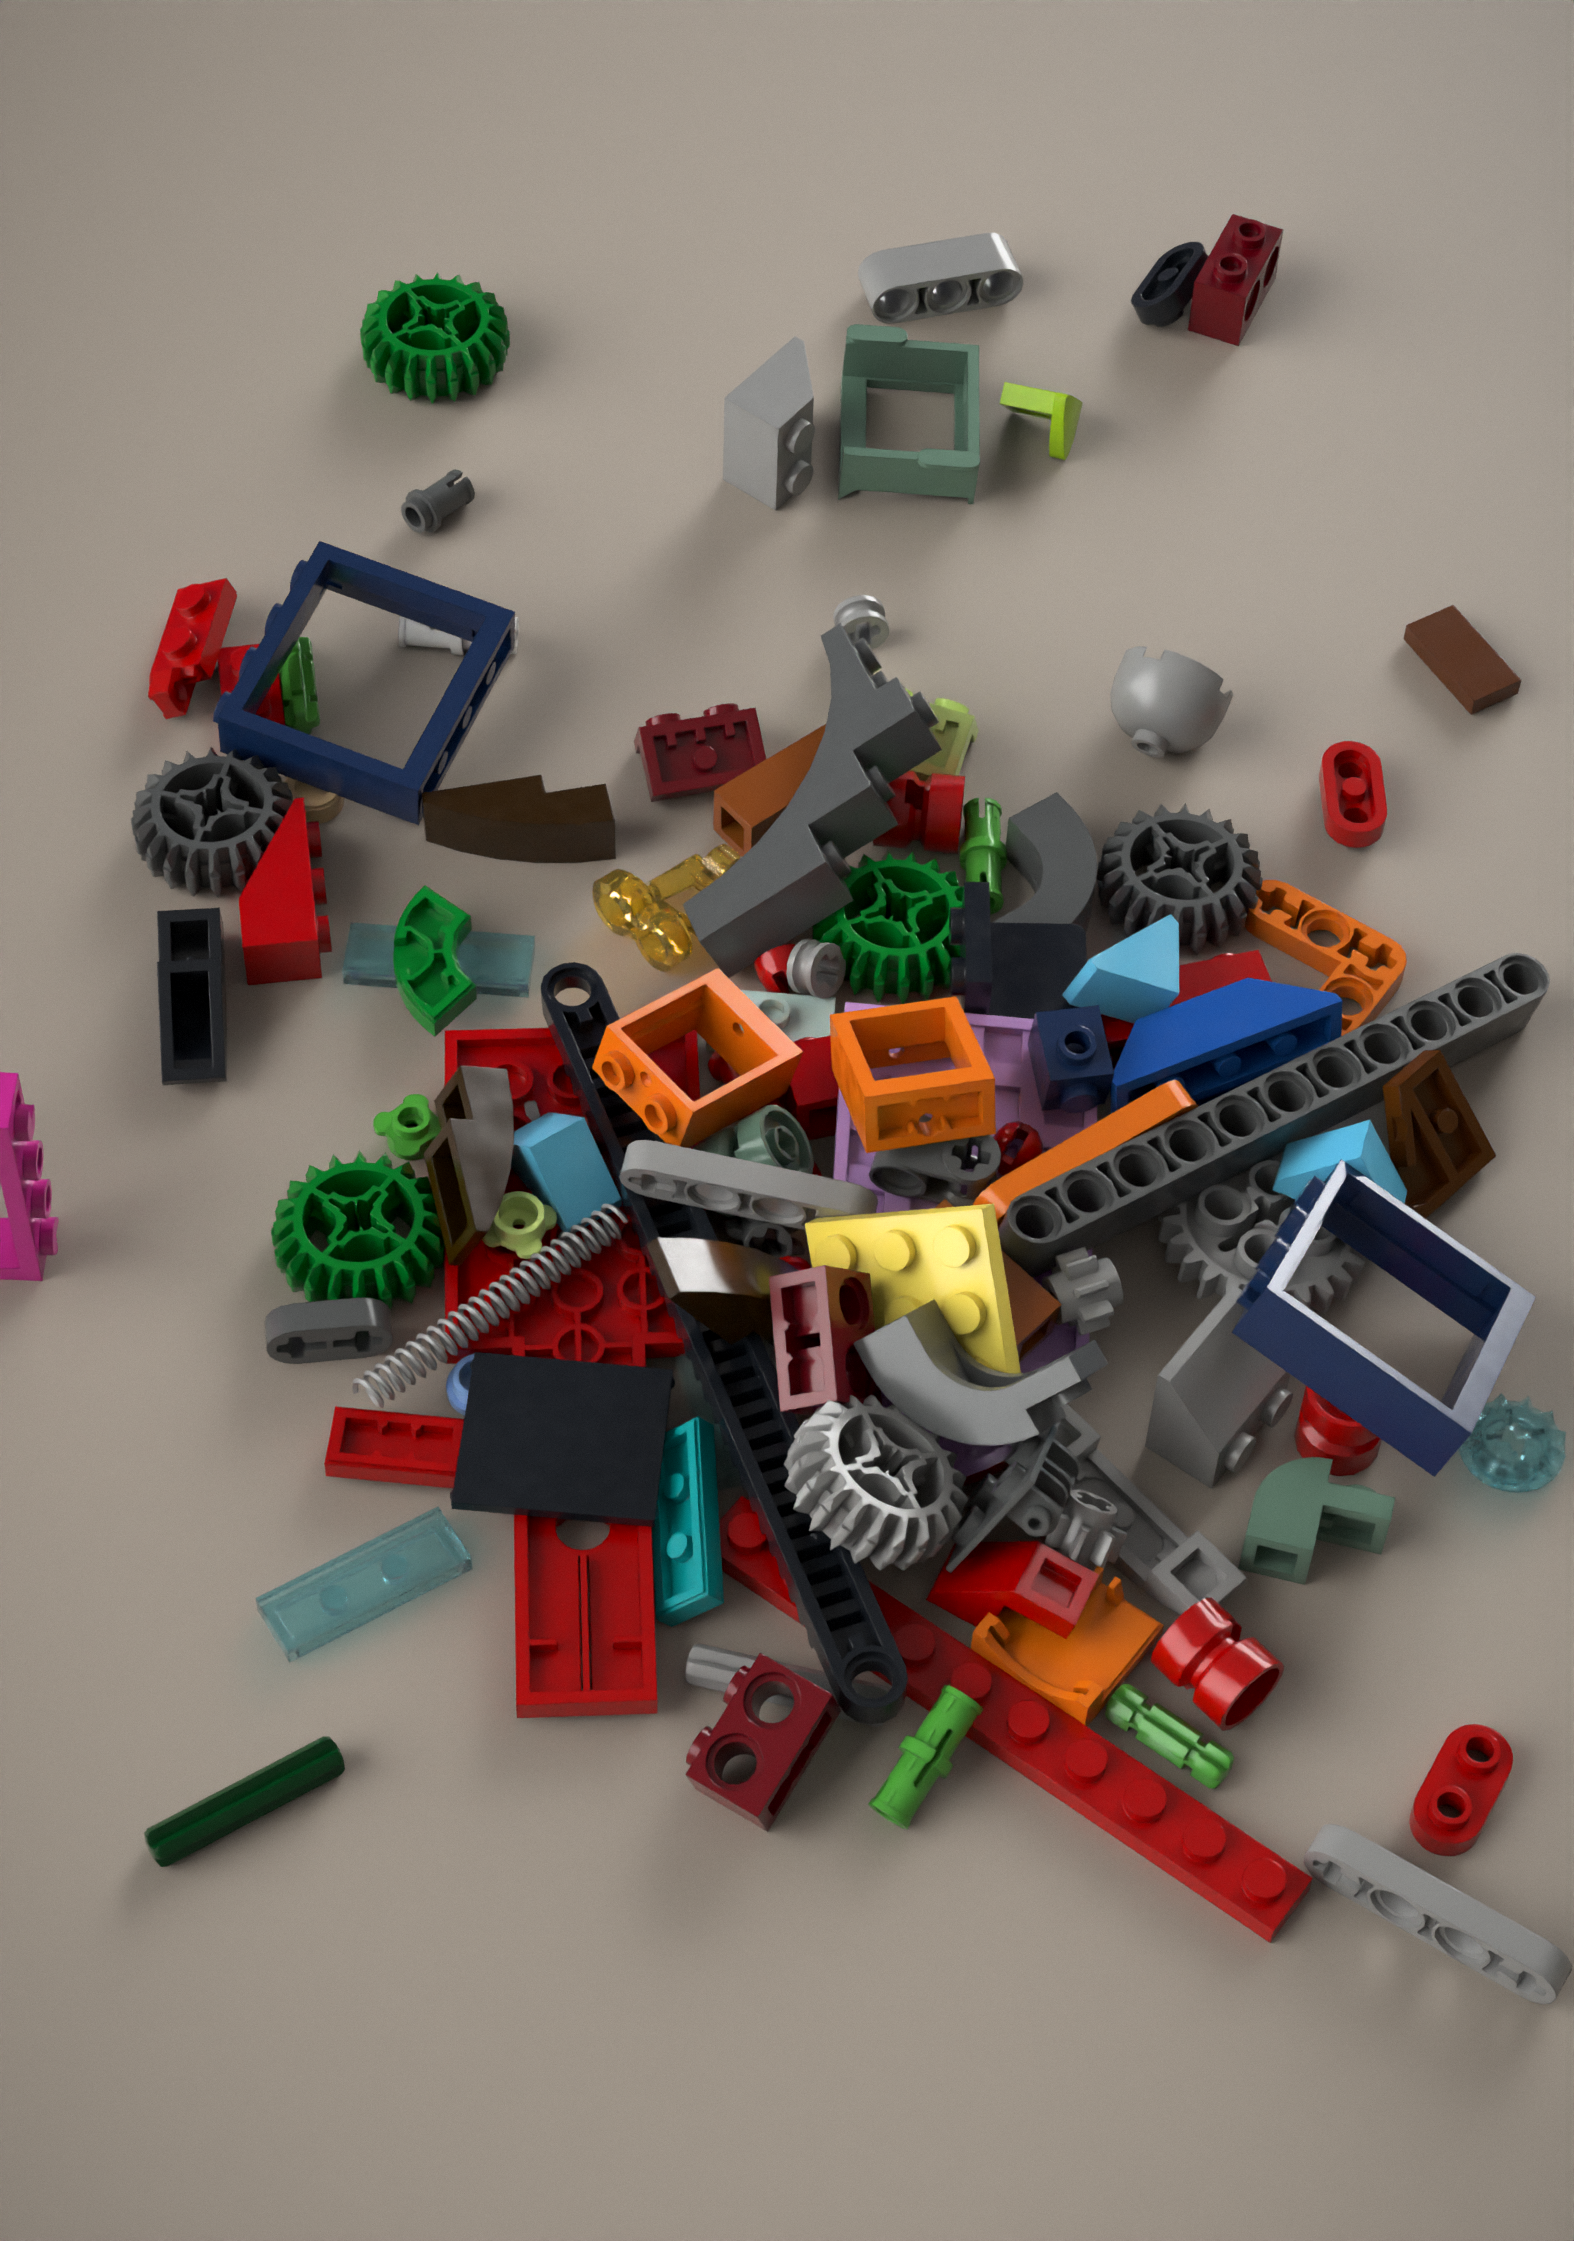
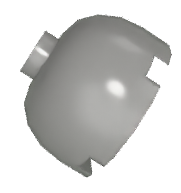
(1167, 702)

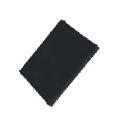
(563, 1439)

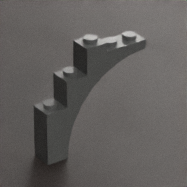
(840, 806)

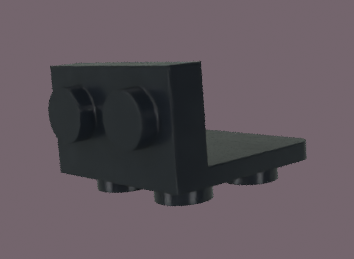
(1011, 965)

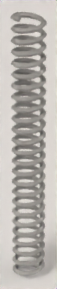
(601, 1233)

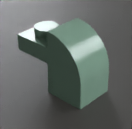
(1301, 1506)

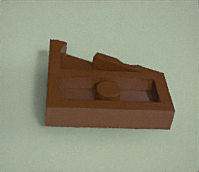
(1432, 1132)

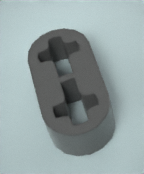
(328, 1330)

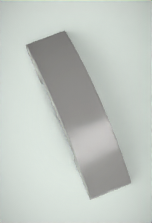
(1155, 1551)

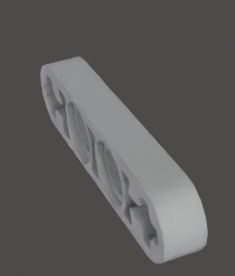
(739, 1185)
(1438, 1914)

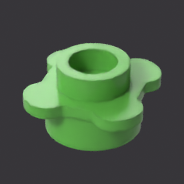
(405, 1141)

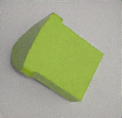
(1055, 406)

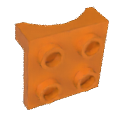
(1075, 1671)

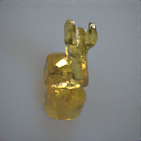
(640, 911)

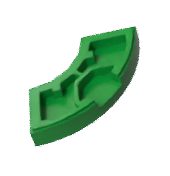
(427, 960)

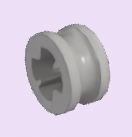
(861, 610)
(815, 968)

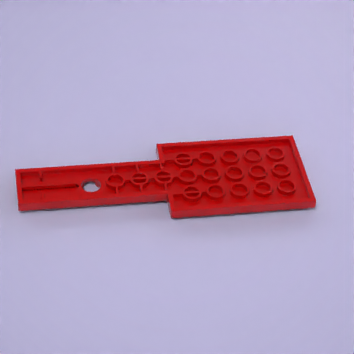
(597, 1315)

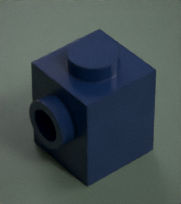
(1070, 1059)

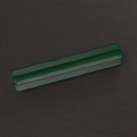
(244, 1801)

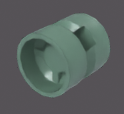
(764, 1137)

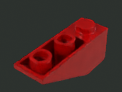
(278, 905)

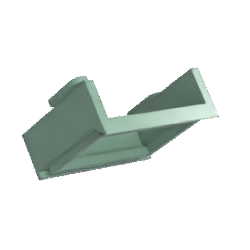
(888, 360)

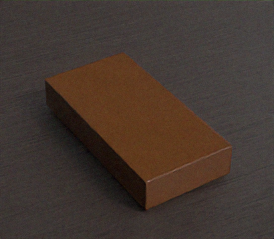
(1462, 659)

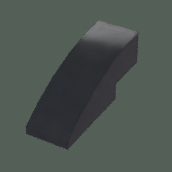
(192, 996)

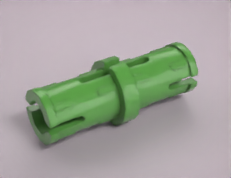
(983, 852)
(925, 1756)

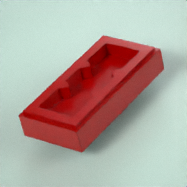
(393, 1447)

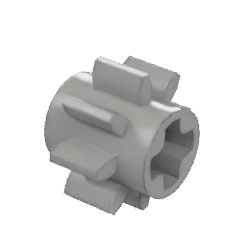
(1085, 1289)
(1087, 1530)

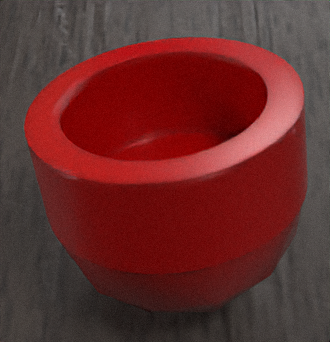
(772, 968)
(1029, 1150)

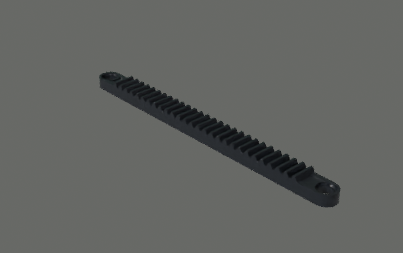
(738, 1383)

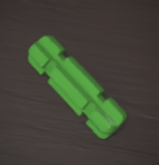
(300, 688)
(1169, 1736)

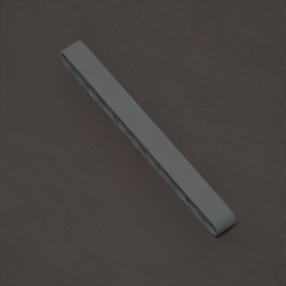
(1266, 1114)

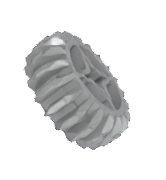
(875, 1482)

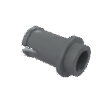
(429, 506)

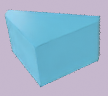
(1132, 975)
(1321, 1153)
(564, 1168)

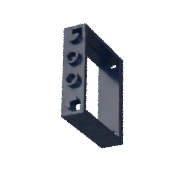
(333, 766)
(1342, 1368)

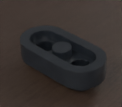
(1169, 285)

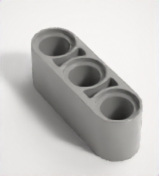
(940, 278)

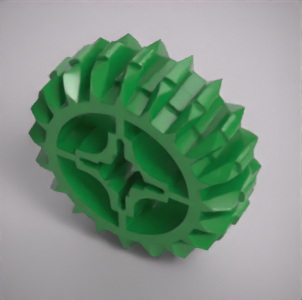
(435, 337)
(898, 913)
(356, 1214)

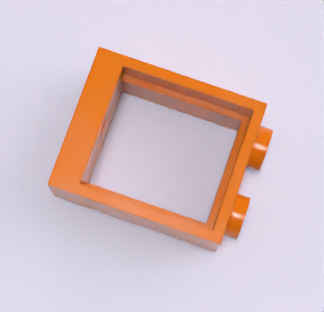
(714, 1010)
(890, 1109)

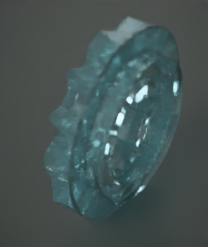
(1497, 1462)

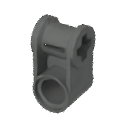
(938, 1169)

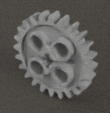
(1231, 1227)

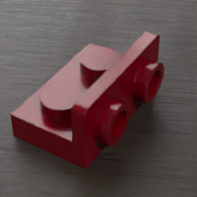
(699, 751)

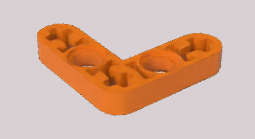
(1346, 975)

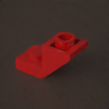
(1019, 1576)

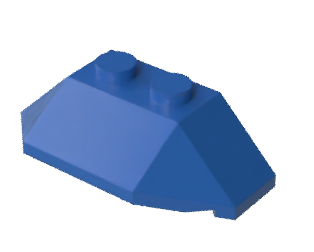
(1224, 1039)

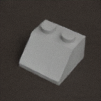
(771, 428)
(1215, 1398)

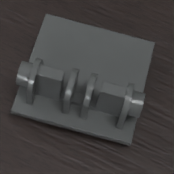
(1027, 1492)

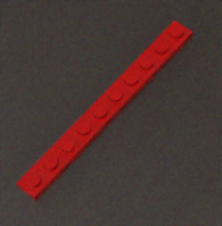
(1060, 1753)

